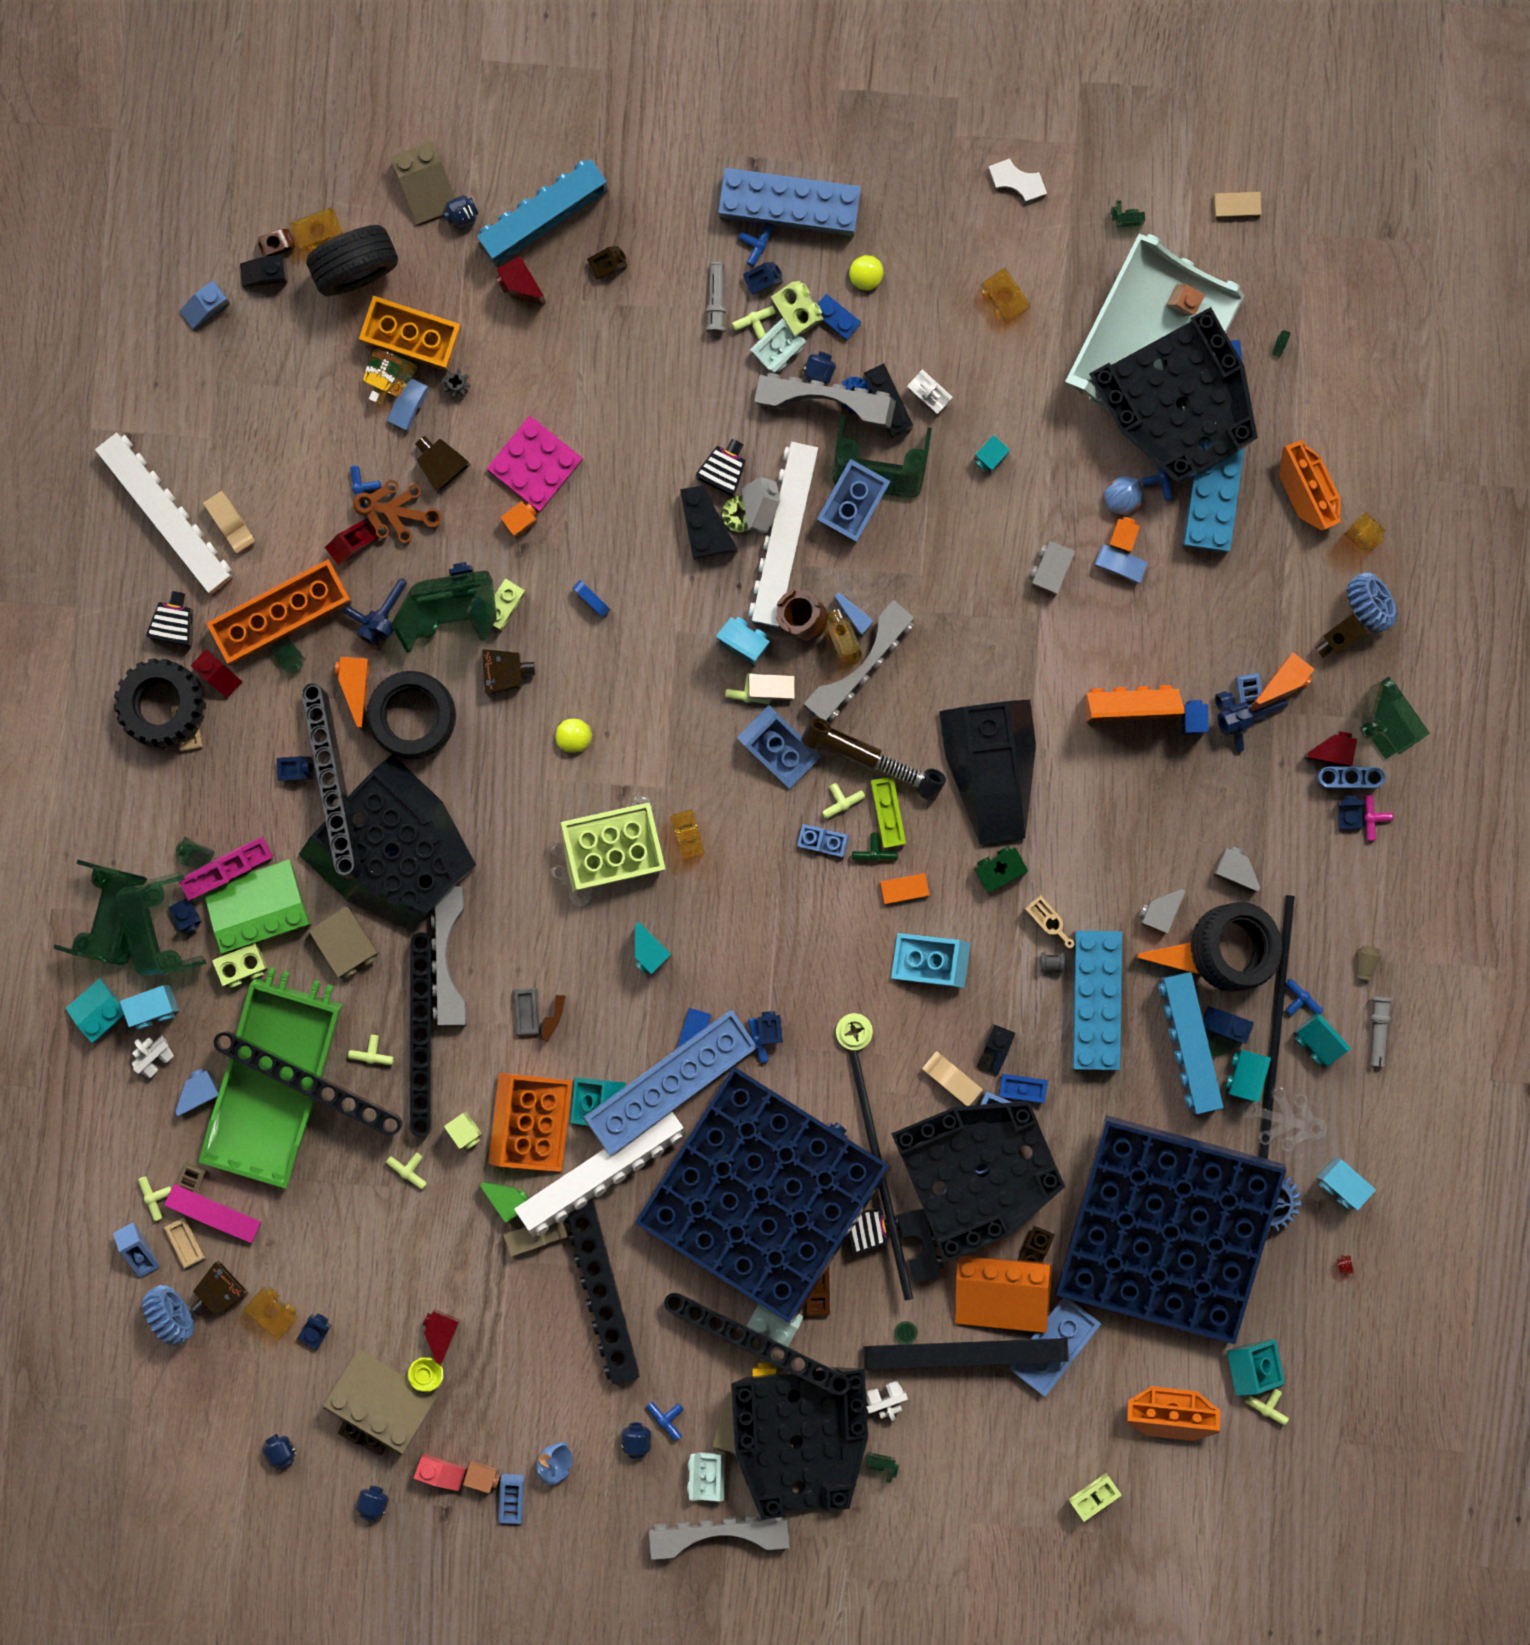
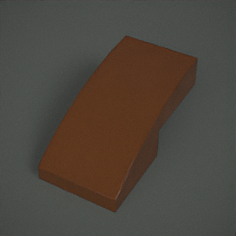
(551, 1023)
(819, 1300)

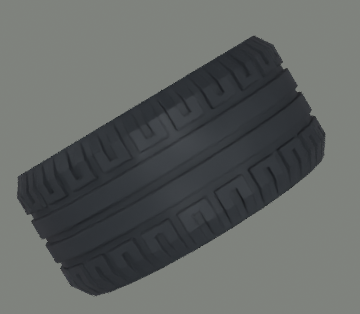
(352, 260)
(388, 690)
(1265, 941)

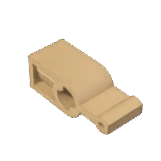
(229, 521)
(1050, 914)
(952, 1078)

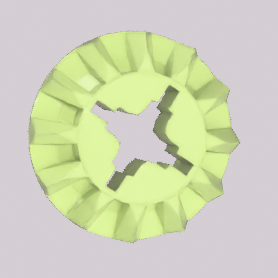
(733, 522)
(849, 1041)

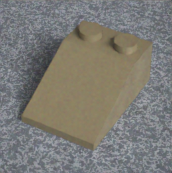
(423, 181)

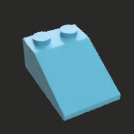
(742, 640)
(931, 960)

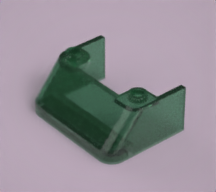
(905, 478)
(443, 602)
(1390, 719)
(133, 906)
(107, 936)

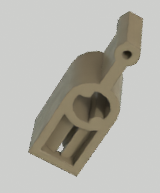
(522, 1241)

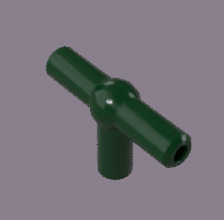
(874, 854)

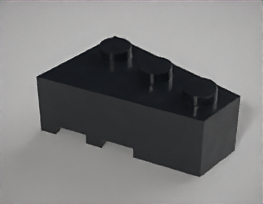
(705, 527)

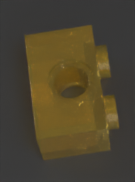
(304, 227)
(1004, 282)
(1365, 532)
(687, 834)
(258, 1311)

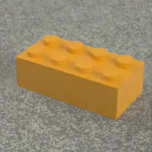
(410, 333)

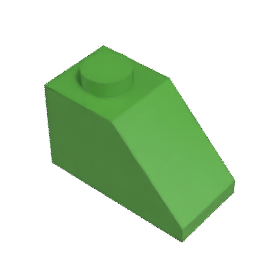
(504, 1198)

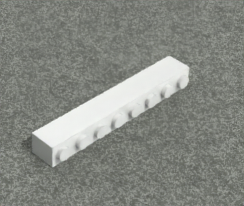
(164, 514)
(784, 534)
(596, 1175)

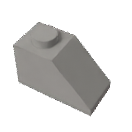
(760, 503)
(1237, 869)
(1161, 911)

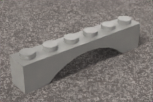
(781, 393)
(891, 625)
(451, 1005)
(670, 1541)

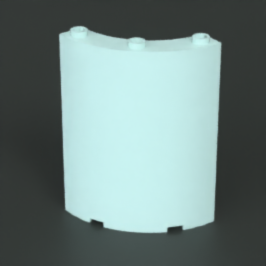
(1138, 309)

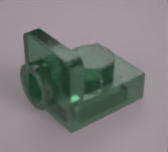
(1131, 217)
(288, 655)
(193, 854)
(879, 1462)

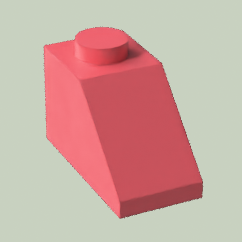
(439, 1472)

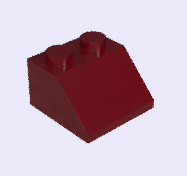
(519, 282)

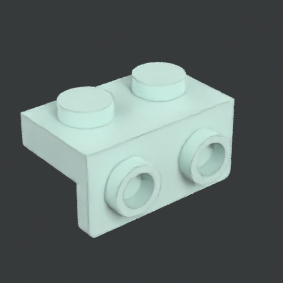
(777, 346)
(774, 1326)
(706, 1476)

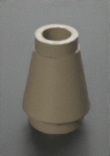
(1368, 961)

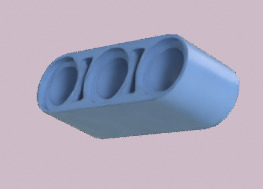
(1361, 777)

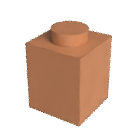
(1185, 299)
(481, 1477)

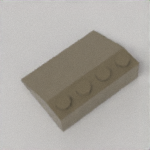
(379, 1402)

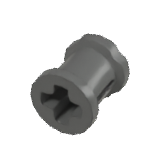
(1052, 962)

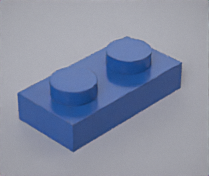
(838, 317)
(1023, 1088)

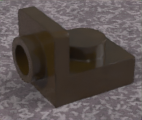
(607, 261)

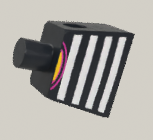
(723, 468)
(172, 621)
(869, 1231)

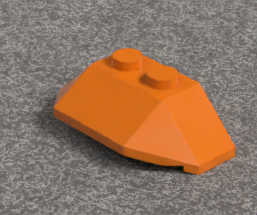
(1309, 486)
(1173, 1414)

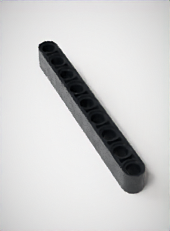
(336, 790)
(416, 1045)
(299, 1074)
(747, 1339)
(965, 1353)

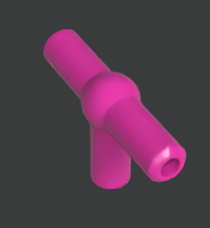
(1371, 817)

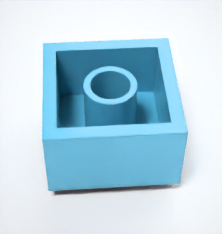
(149, 1006)
(1346, 1184)

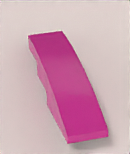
(225, 868)
(213, 1213)

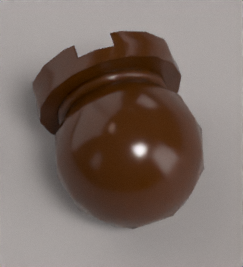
(801, 615)

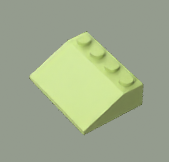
(611, 847)

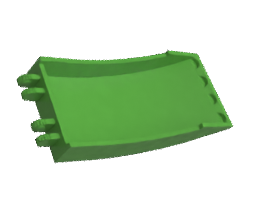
(255, 1118)

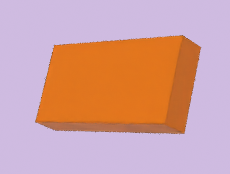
(904, 888)

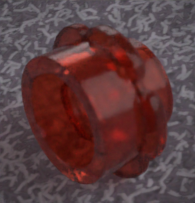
(1345, 1265)

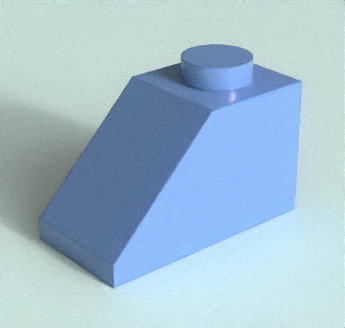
(204, 305)
(197, 1091)
(135, 1250)

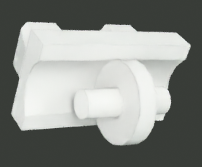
(929, 391)
(150, 1052)
(876, 1403)

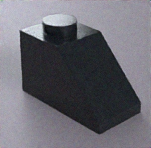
(264, 271)
(995, 1049)

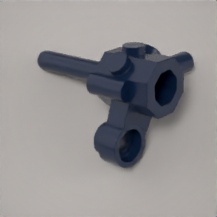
(376, 624)
(1238, 717)

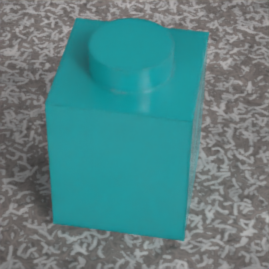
(991, 454)

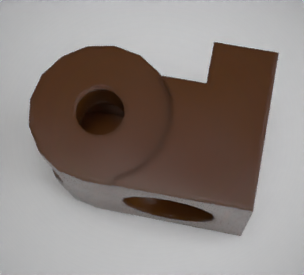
(276, 242)

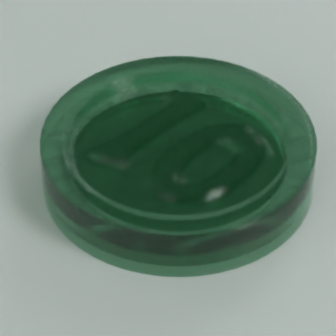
(906, 1332)

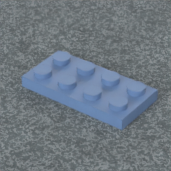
(1064, 1321)

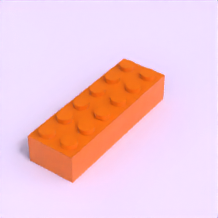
(279, 612)

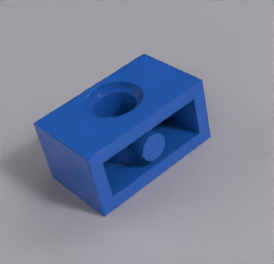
(1195, 718)

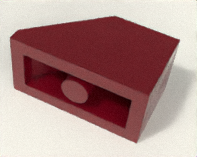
(351, 541)
(216, 673)
(1336, 750)
(439, 1333)

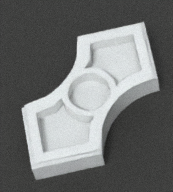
(1026, 184)

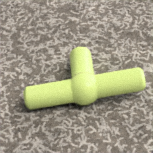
(754, 319)
(743, 695)
(842, 803)
(371, 1056)
(406, 1172)
(150, 1198)
(1268, 1409)

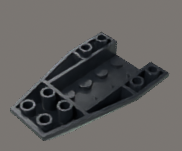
(992, 765)

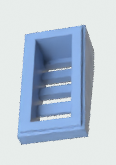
(858, 618)
(1258, 687)
(517, 1481)

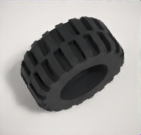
(135, 686)

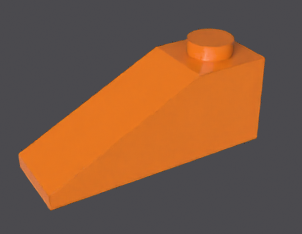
(354, 682)
(1285, 682)
(1174, 956)

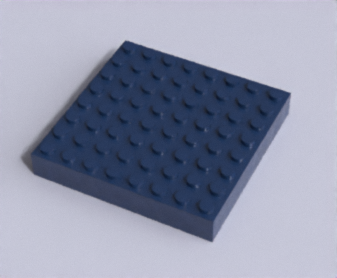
(762, 1195)
(1170, 1229)

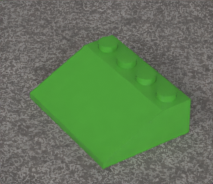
(256, 907)

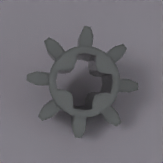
(460, 388)

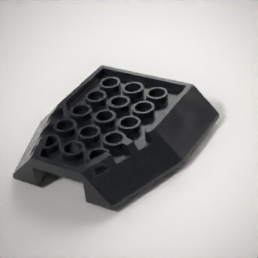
(1199, 369)
(401, 813)
(974, 1207)
(830, 1445)

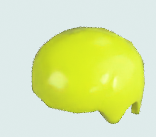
(866, 272)
(573, 735)
(425, 1375)

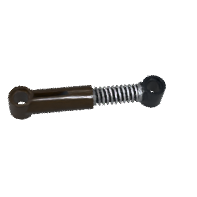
(821, 735)

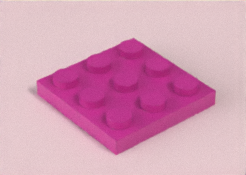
(534, 463)

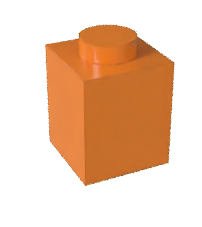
(519, 518)
(1124, 534)

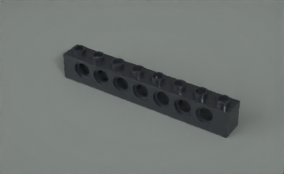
(629, 1368)

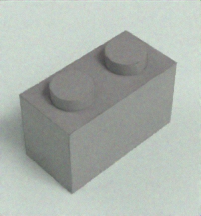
(1052, 568)

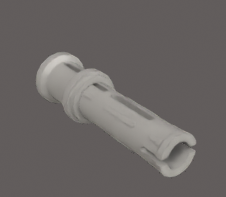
(716, 308)
(1381, 1018)

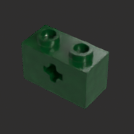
(1014, 868)

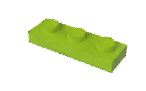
(888, 812)

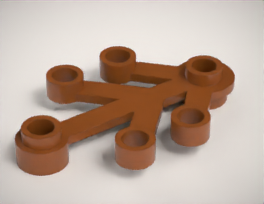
(393, 510)

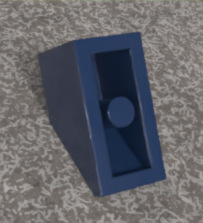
(1227, 1024)

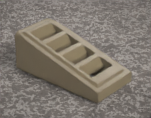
(201, 1172)

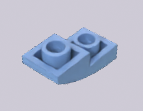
(406, 404)
(1121, 563)
(823, 840)

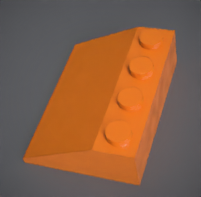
(1133, 704)
(530, 1122)
(1003, 1293)

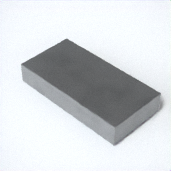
(526, 1011)

